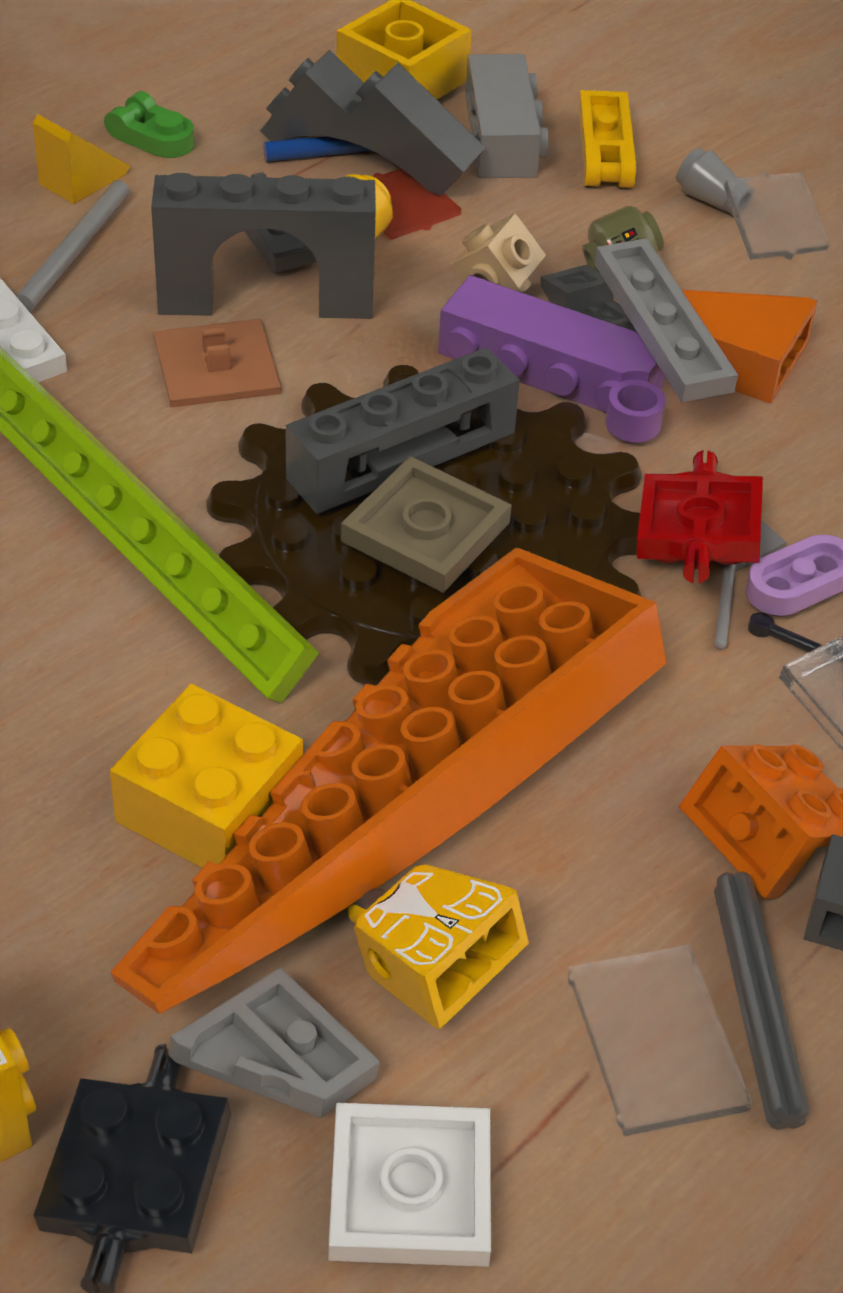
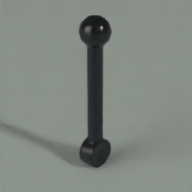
(763, 626)

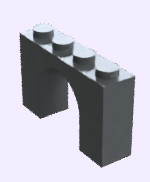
(202, 212)

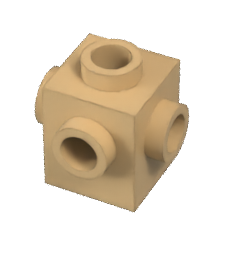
(500, 254)

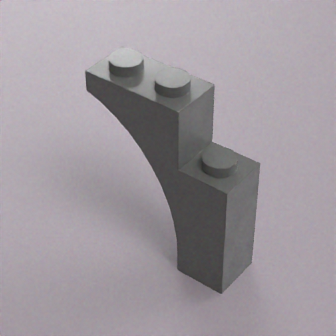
(383, 115)

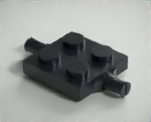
(133, 1168)

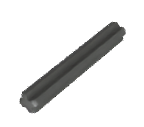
(761, 1002)

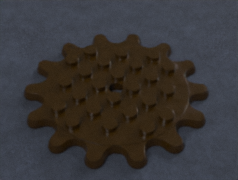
(557, 512)

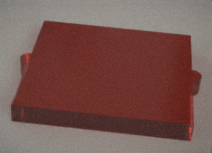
(413, 205)

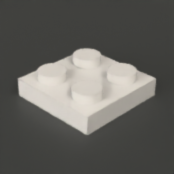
(411, 1185)

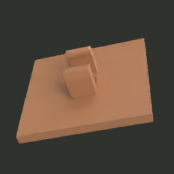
(216, 362)

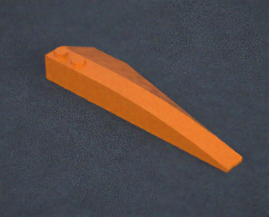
(452, 728)

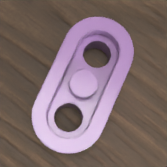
(797, 576)

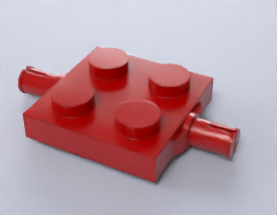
(700, 518)

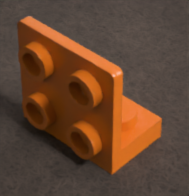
(766, 810)

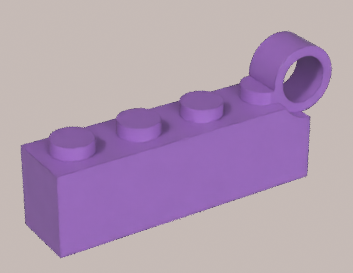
(559, 353)

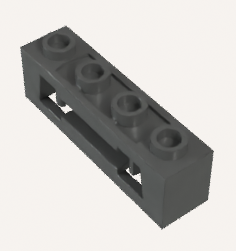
(397, 424)

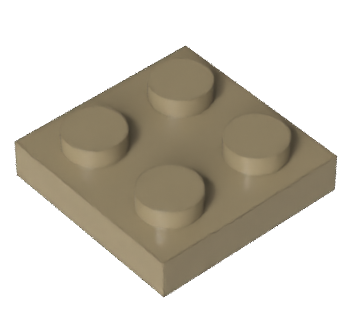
(426, 523)

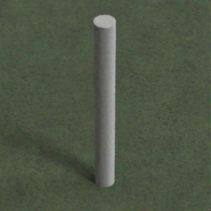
(73, 245)

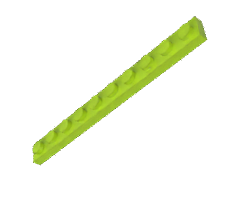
(152, 536)

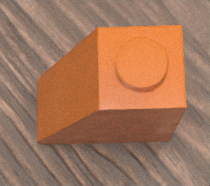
(757, 335)

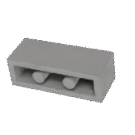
(505, 115)

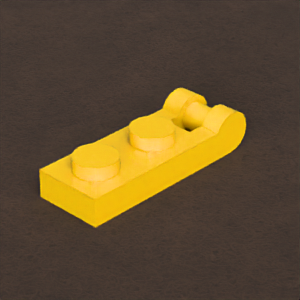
(607, 138)

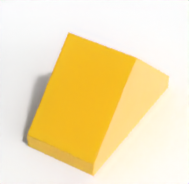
(70, 163)

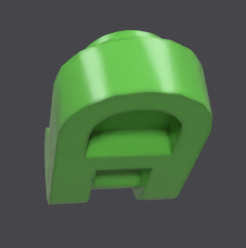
(151, 127)

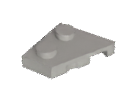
(278, 1046)

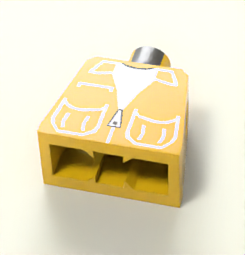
(438, 938)

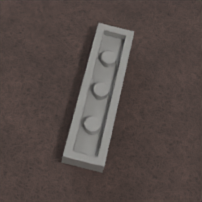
(665, 320)

